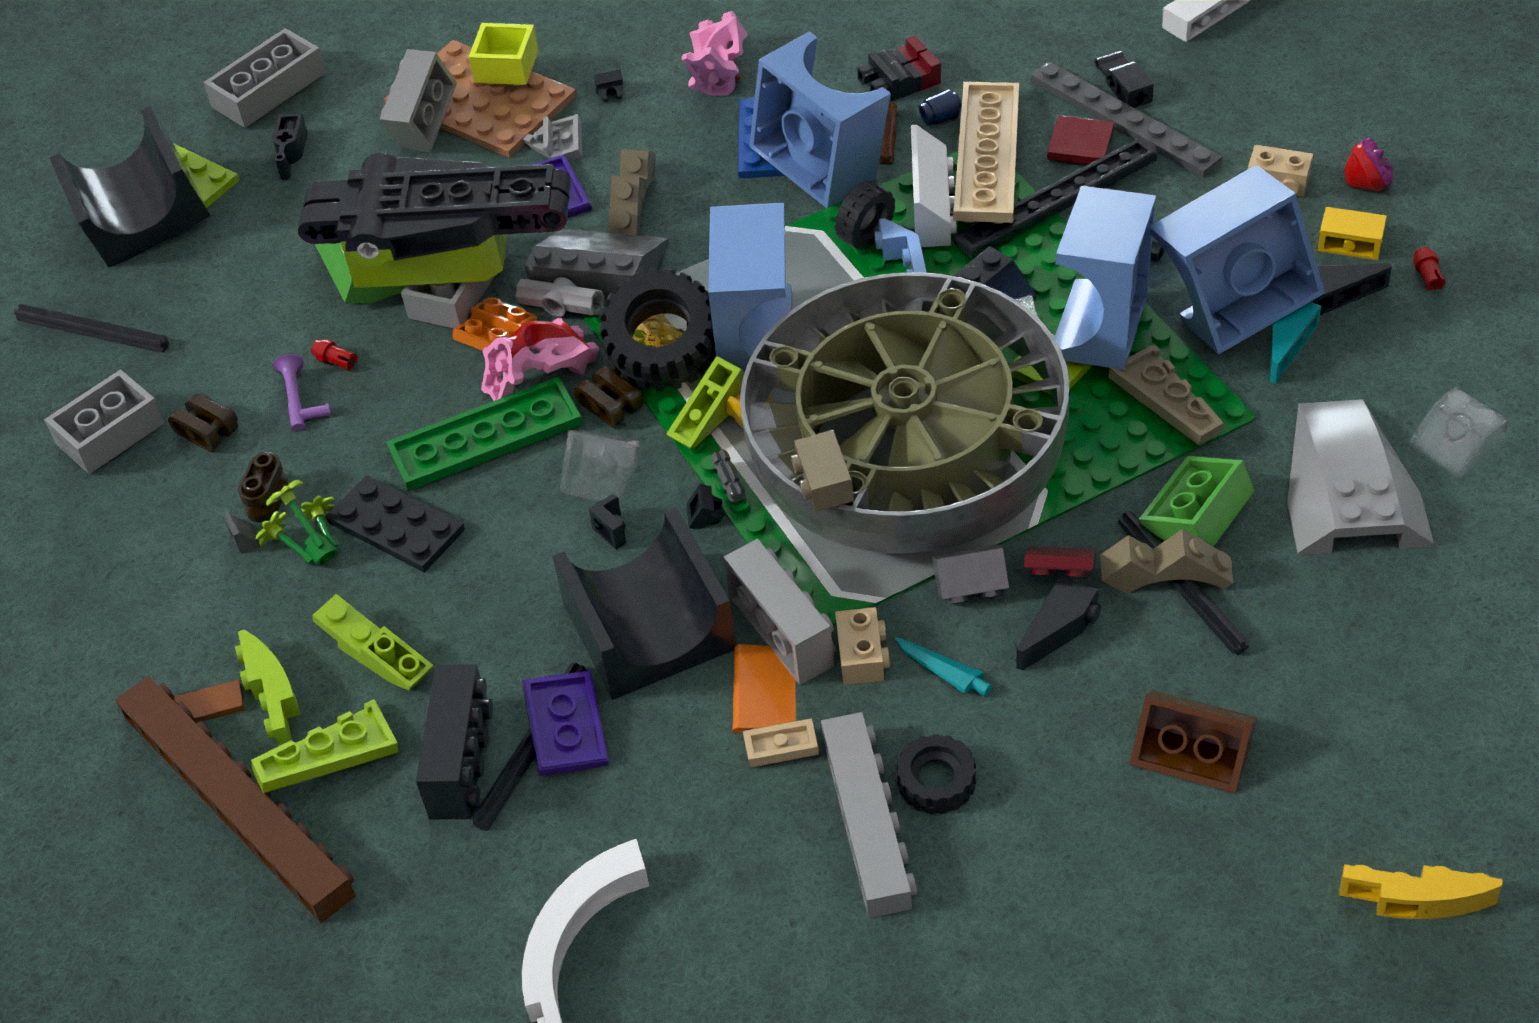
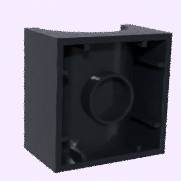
(135, 201)
(649, 613)

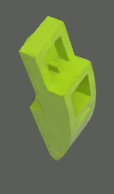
(370, 645)
(268, 684)

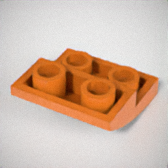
(490, 321)

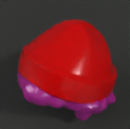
(1368, 168)

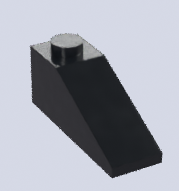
(1350, 282)
(1059, 620)

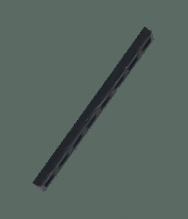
(1057, 197)

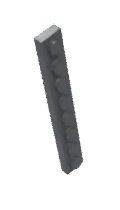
(1126, 119)

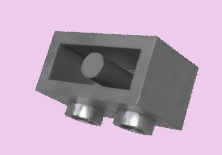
(970, 573)

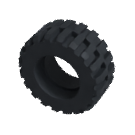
(647, 297)

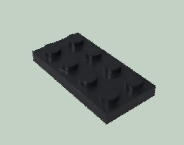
(395, 523)

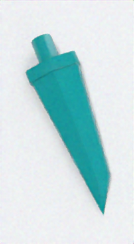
(953, 672)

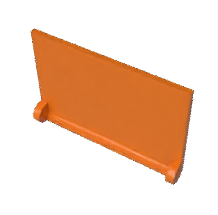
(761, 689)

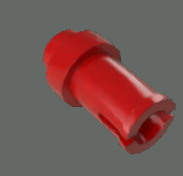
(1427, 264)
(327, 351)

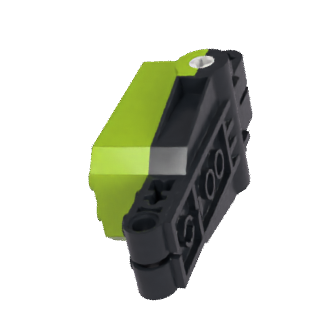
(431, 217)

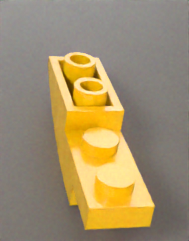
(1432, 896)

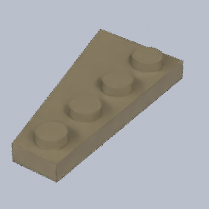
(1162, 391)

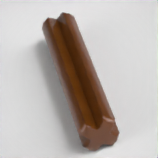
(888, 142)

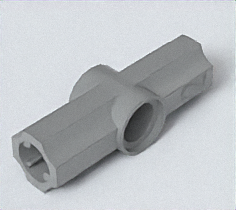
(559, 296)

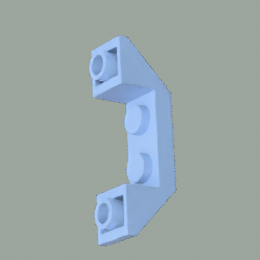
(900, 244)

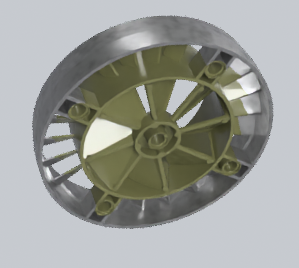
(933, 379)

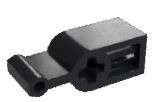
(1126, 79)
(289, 142)

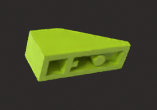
(707, 403)

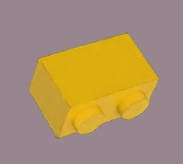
(1351, 233)

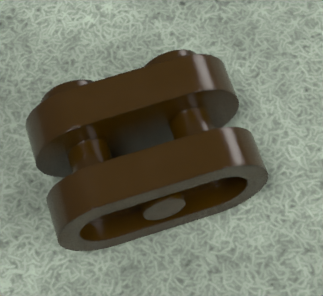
(609, 396)
(203, 422)
(258, 484)

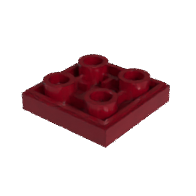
(1080, 140)
(1073, 560)

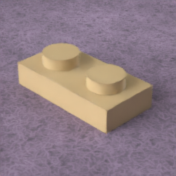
(780, 743)

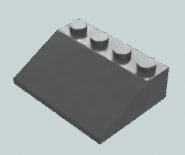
(594, 258)

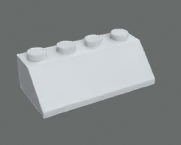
(932, 189)

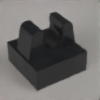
(609, 82)
(703, 507)

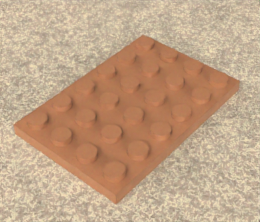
(498, 113)

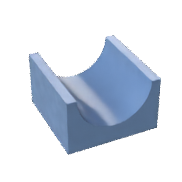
(814, 133)
(1111, 247)
(1241, 257)
(746, 277)

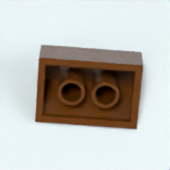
(1193, 741)

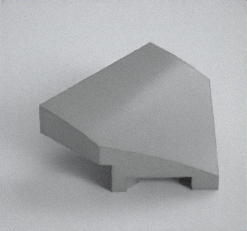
(558, 138)

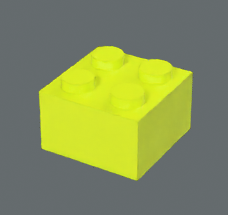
(503, 53)

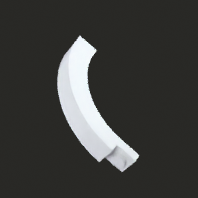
(565, 913)

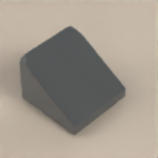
(241, 532)

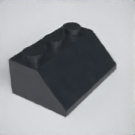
(997, 272)

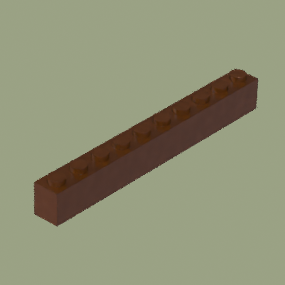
(236, 799)

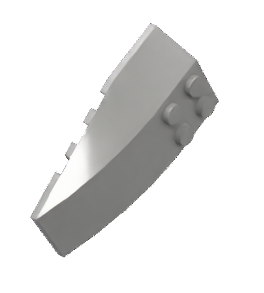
(1349, 481)

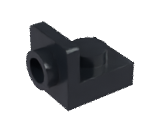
(607, 521)

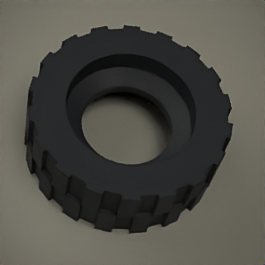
(861, 212)
(936, 749)

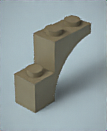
(629, 190)
(1180, 557)

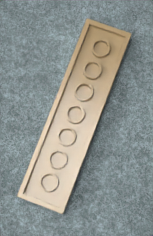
(987, 153)

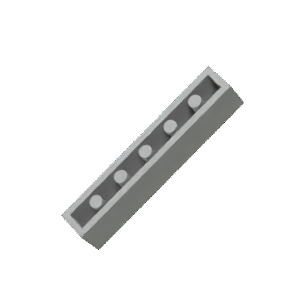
(867, 816)

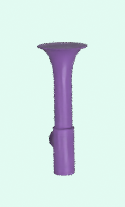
(289, 366)

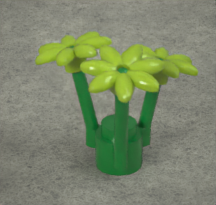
(318, 547)

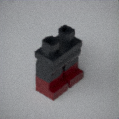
(901, 69)

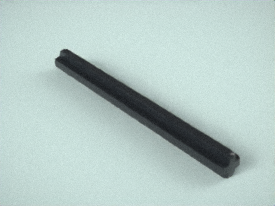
(91, 328)
(1191, 591)
(510, 776)

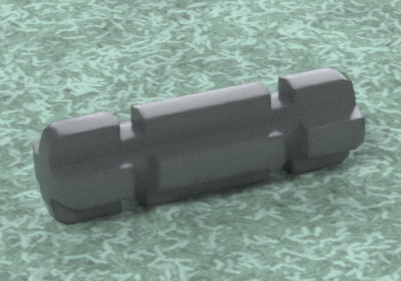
(728, 476)

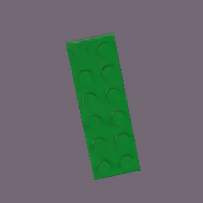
(483, 433)

